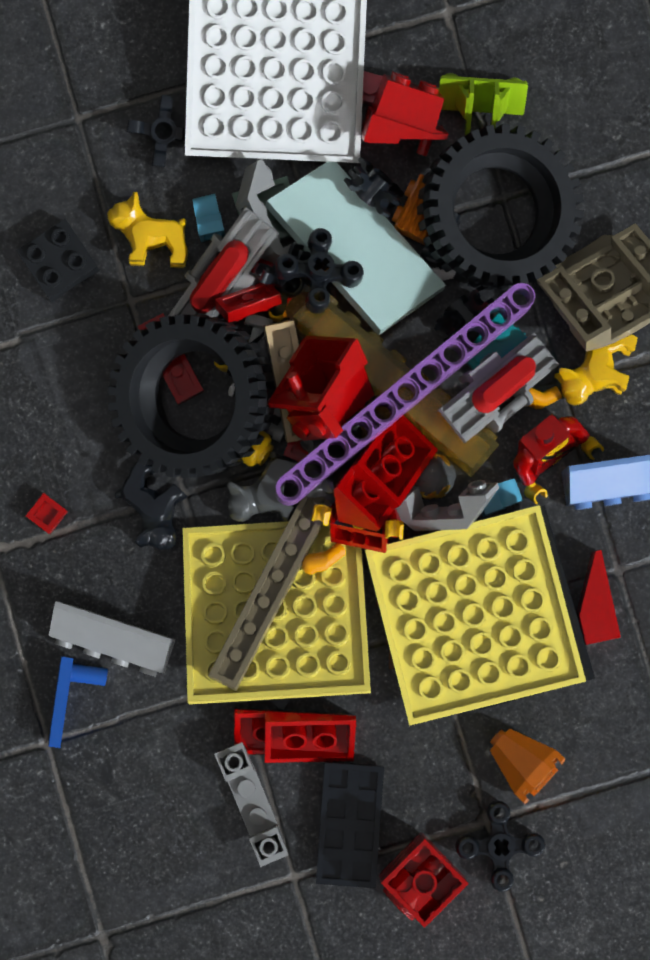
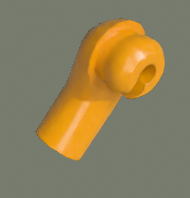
(545, 398)
(323, 560)

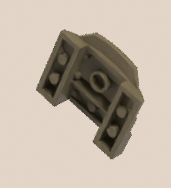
(603, 288)

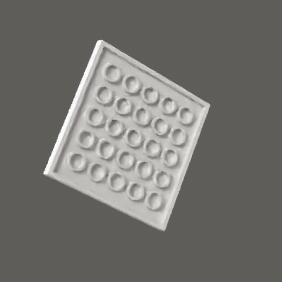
(275, 79)

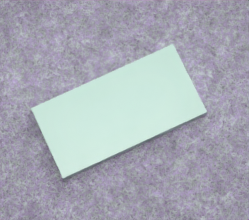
(394, 273)

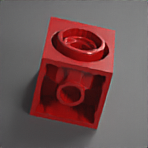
(421, 880)

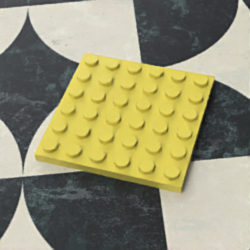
(475, 616)
(315, 639)

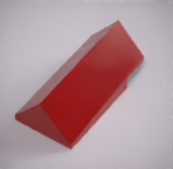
(382, 475)
(295, 735)

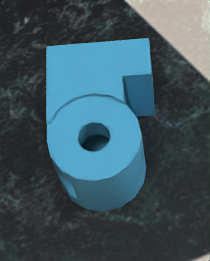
(208, 217)
(506, 496)

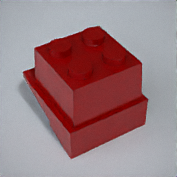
(404, 112)
(327, 375)

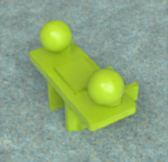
(483, 95)

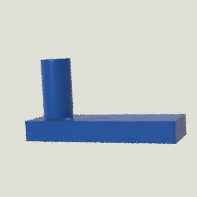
(69, 673)

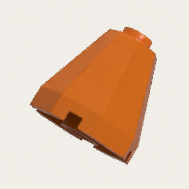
(524, 762)

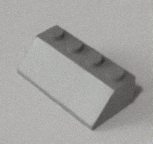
(110, 637)

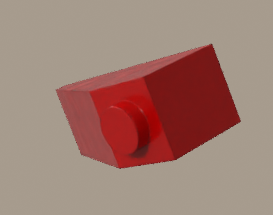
(596, 605)

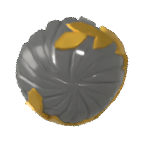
(437, 478)

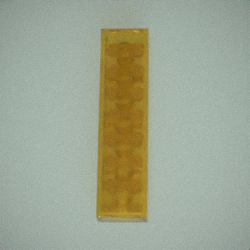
(387, 368)

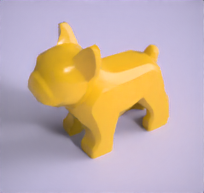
(148, 233)
(596, 373)

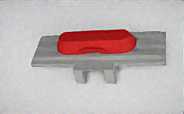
(230, 269)
(493, 384)

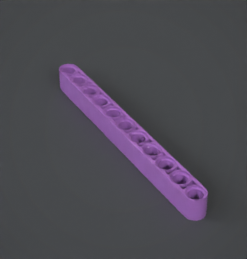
(413, 380)

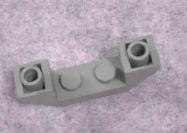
(256, 180)
(455, 517)
(252, 804)

